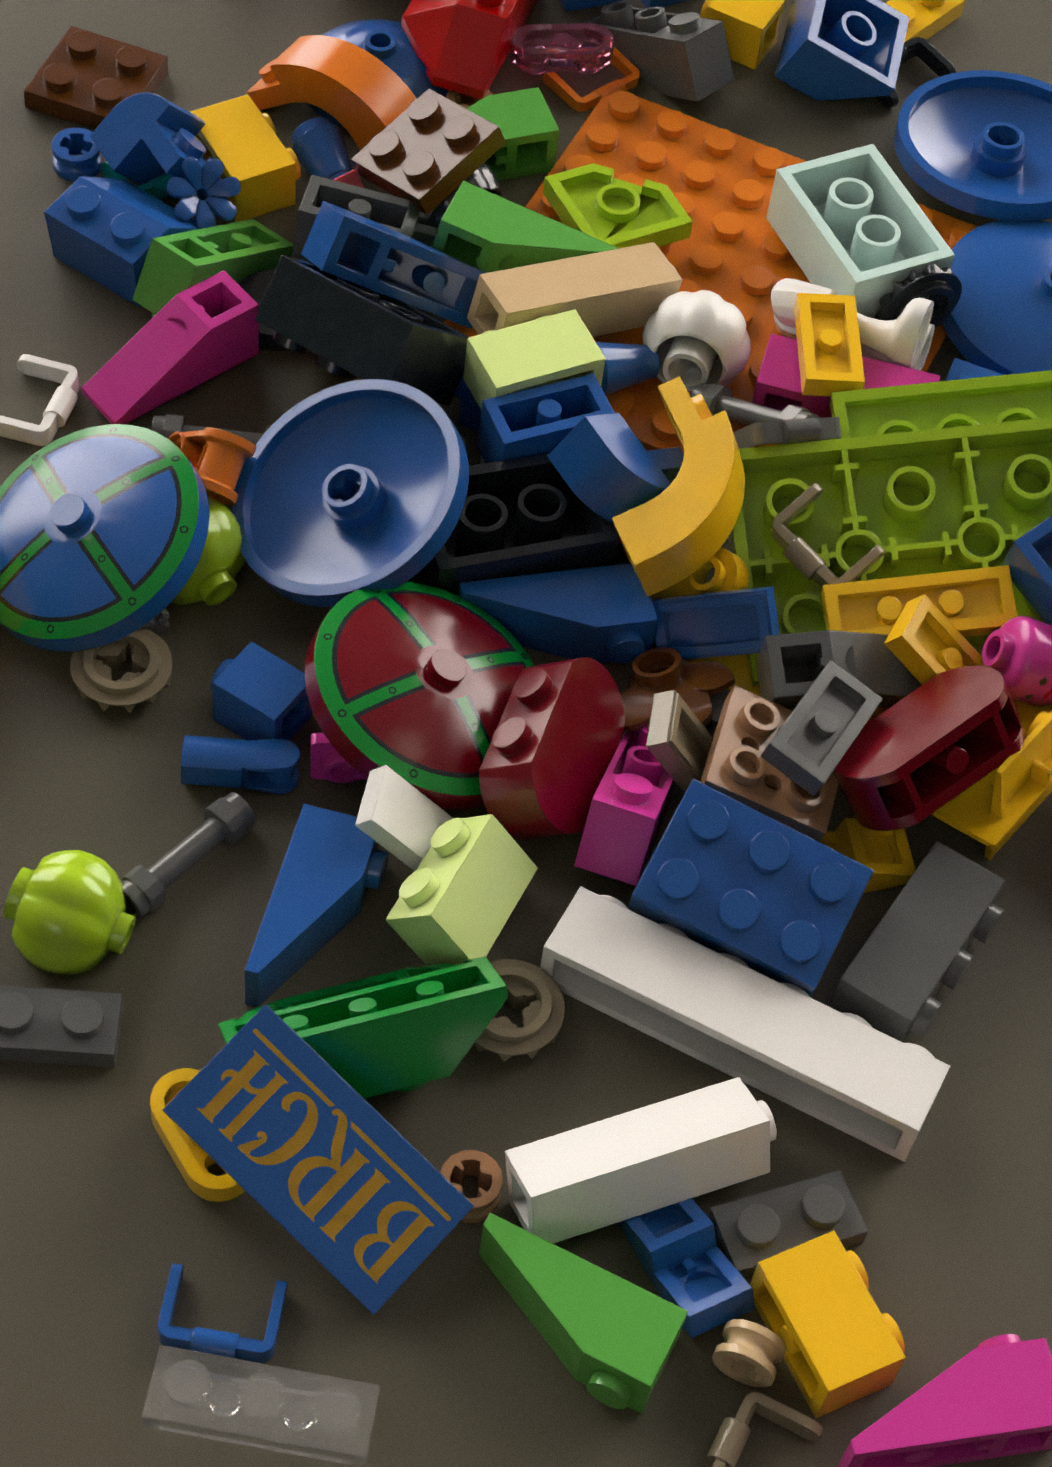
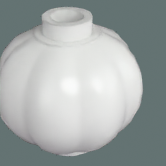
(691, 332)

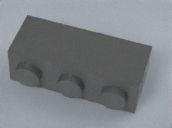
(921, 944)

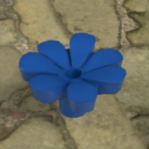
(203, 192)

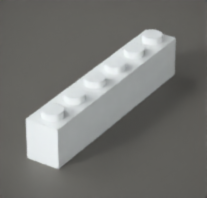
(743, 1022)

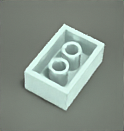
(853, 225)

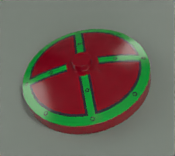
(413, 686)

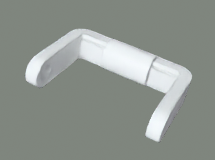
(58, 407)

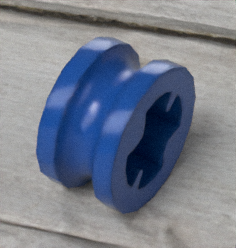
(75, 142)

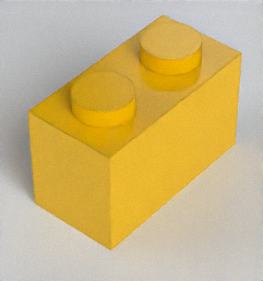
(251, 153)
(829, 1322)

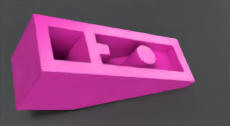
(975, 1410)

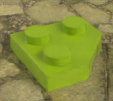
(616, 209)

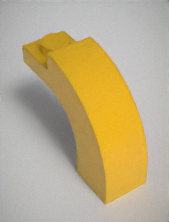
(700, 507)

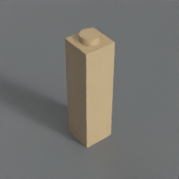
(607, 289)

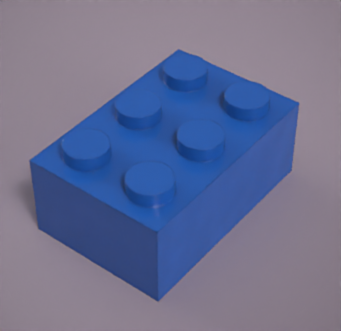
(750, 887)

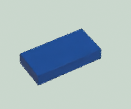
(716, 622)

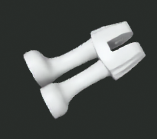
(896, 341)

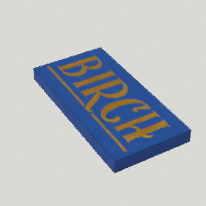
(318, 1158)

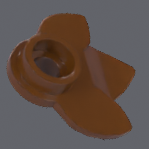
(663, 671)

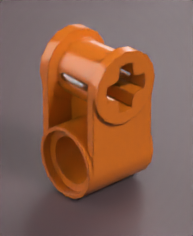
(217, 458)

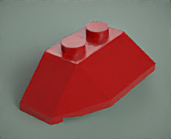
(464, 39)

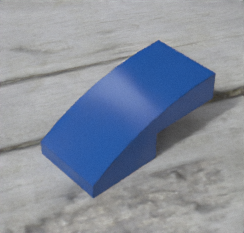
(687, 1266)

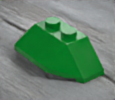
(395, 1025)

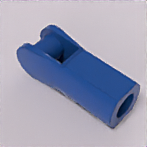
(239, 763)

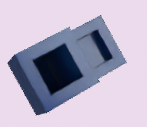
(149, 137)
(611, 467)

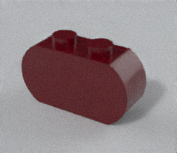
(552, 748)
(930, 748)

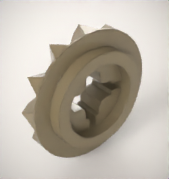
(150, 668)
(539, 1019)

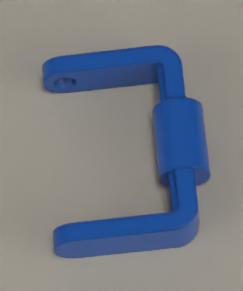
(216, 1341)

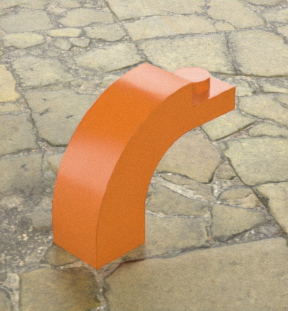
(339, 80)

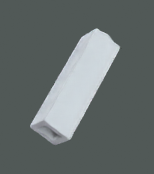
(640, 1161)

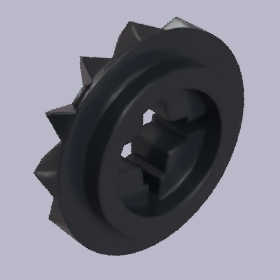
(933, 284)

